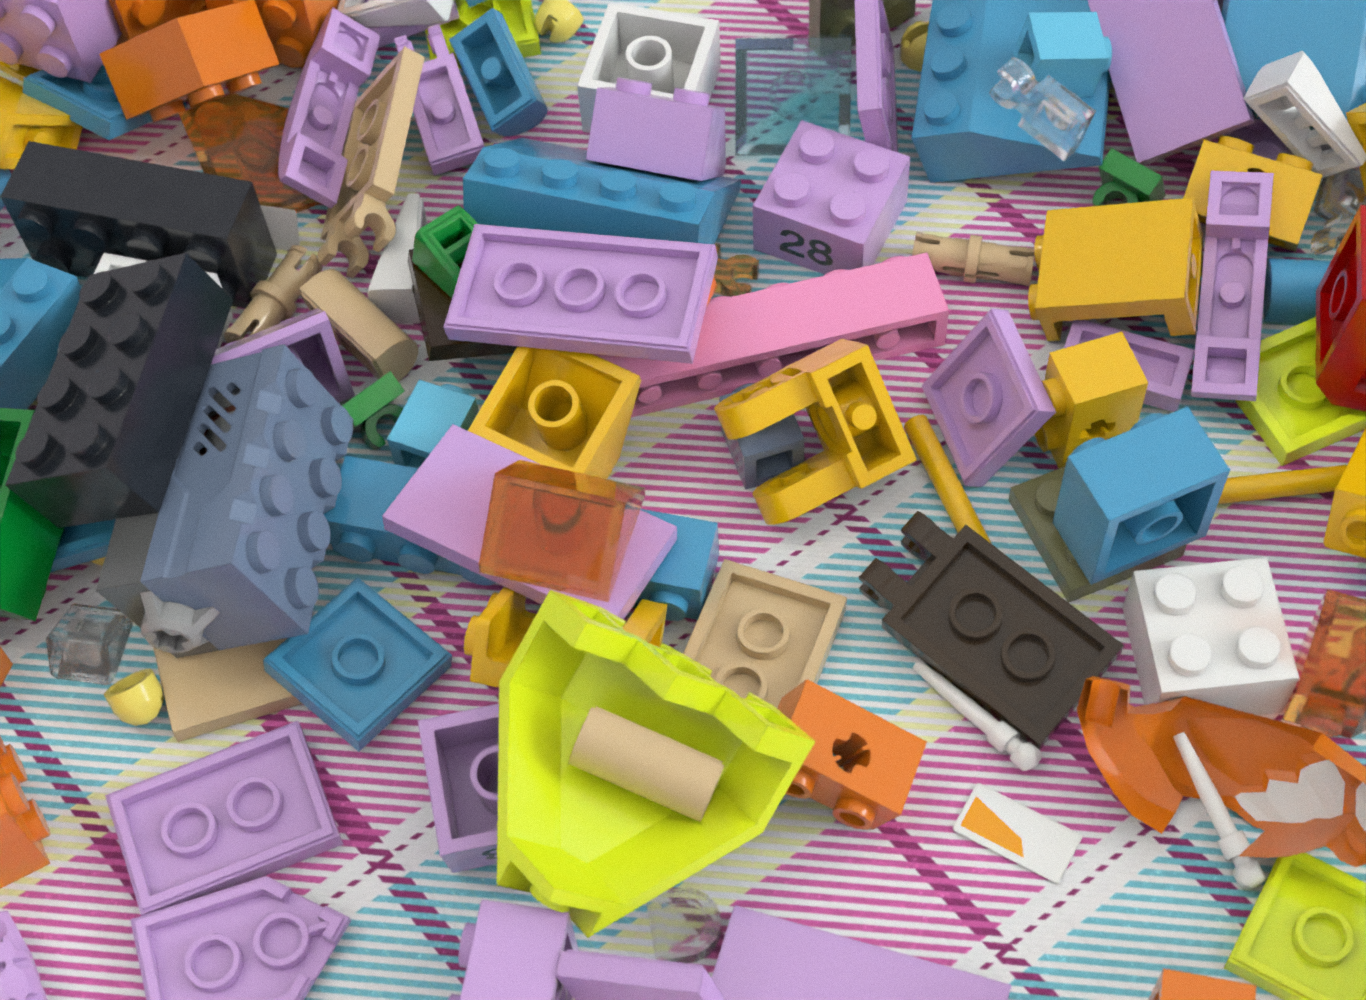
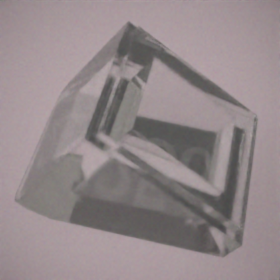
(88, 644)

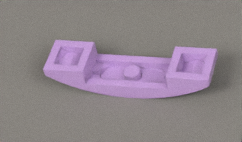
(324, 106)
(1232, 286)

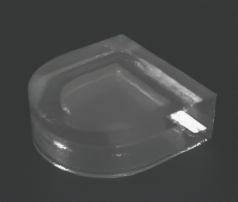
(684, 925)

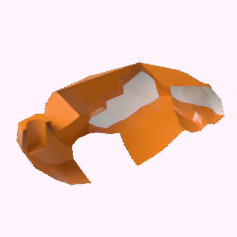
(1264, 769)

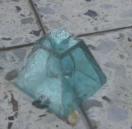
(788, 82)

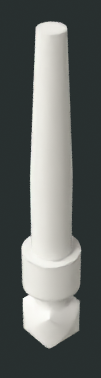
(999, 734)
(1232, 842)

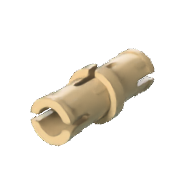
(976, 258)
(276, 297)

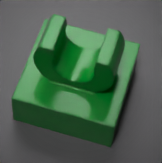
(1127, 181)
(375, 404)

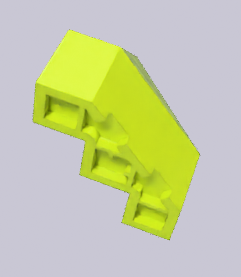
(586, 840)

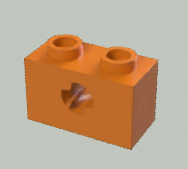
(875, 757)

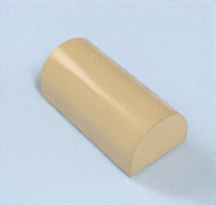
(360, 325)
(646, 763)

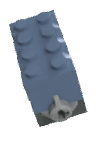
(240, 514)

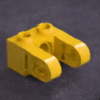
(849, 415)

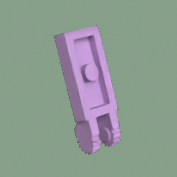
(444, 109)

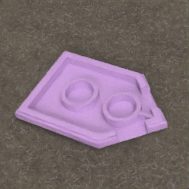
(237, 944)

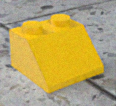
(560, 409)

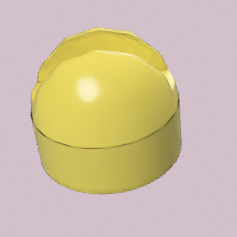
(559, 18)
(913, 45)
(136, 697)

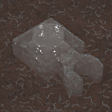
(1047, 108)
(1337, 204)

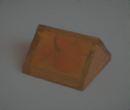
(558, 528)

